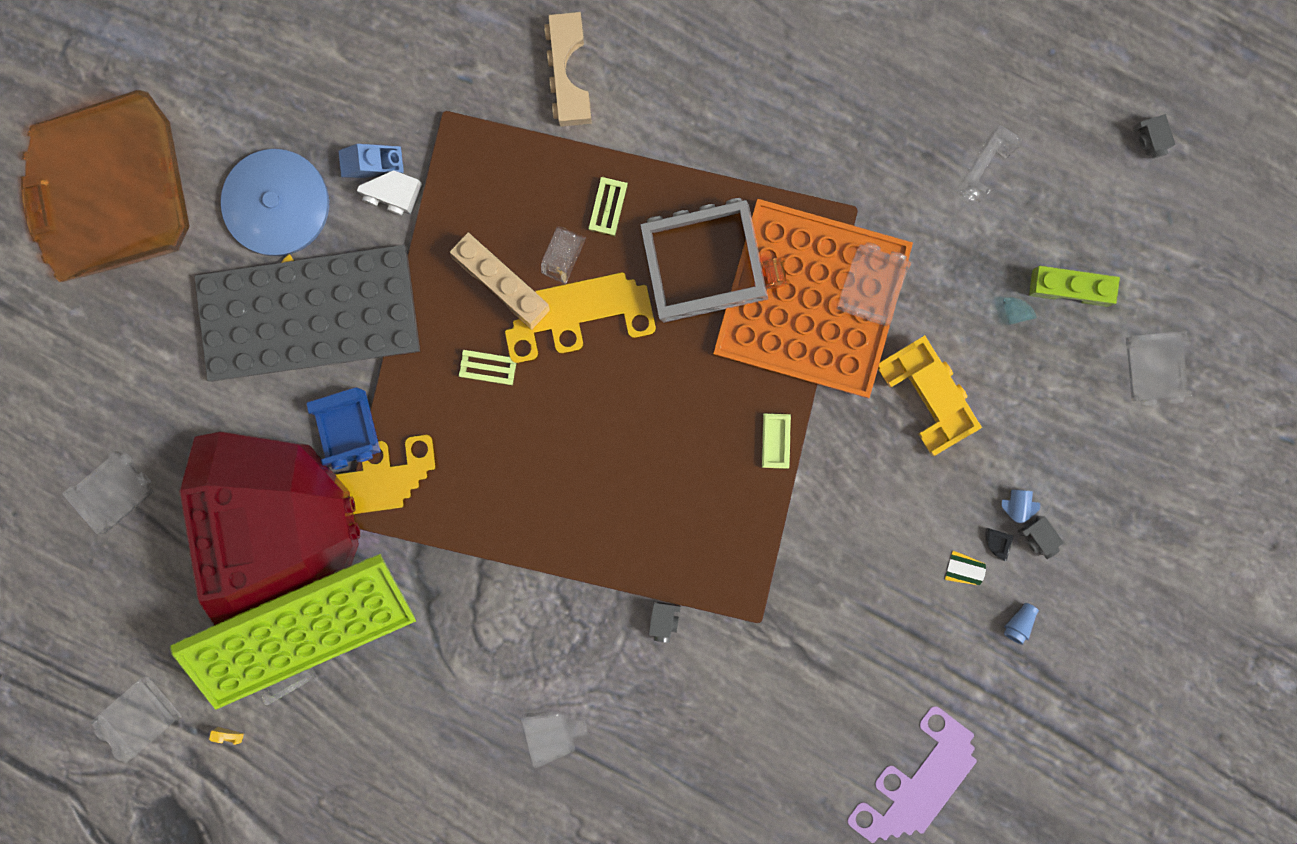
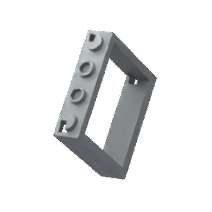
(716, 302)

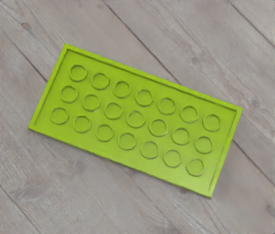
(294, 632)

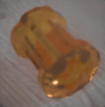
(775, 273)

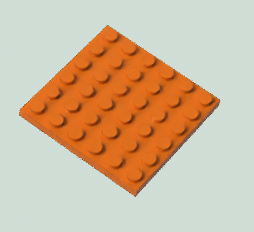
(799, 325)

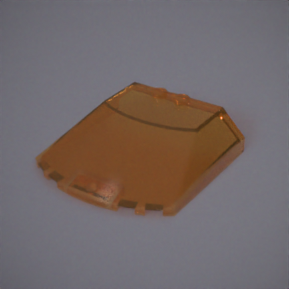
(104, 187)

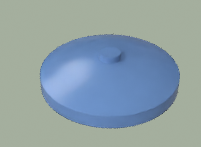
(274, 202)

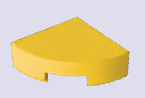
(219, 734)

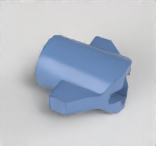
(1020, 505)

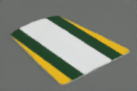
(965, 569)

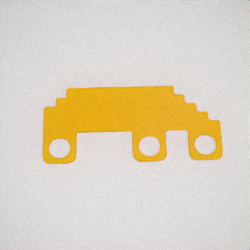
(581, 303)
(385, 486)

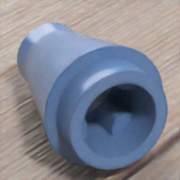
(1021, 624)

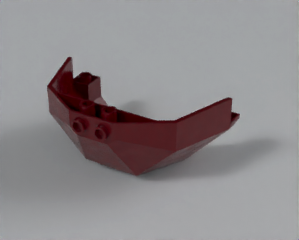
(262, 521)

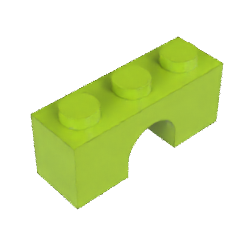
(1077, 285)

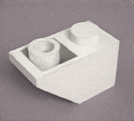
(392, 189)

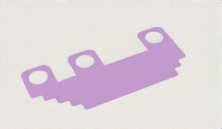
(925, 794)

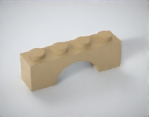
(566, 37)
(500, 280)

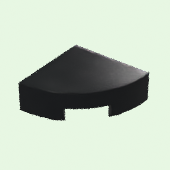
(999, 543)

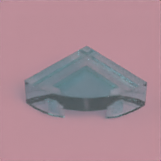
(1018, 310)

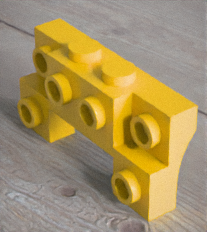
(936, 389)

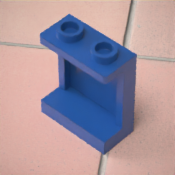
(345, 428)

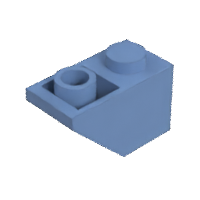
(370, 160)

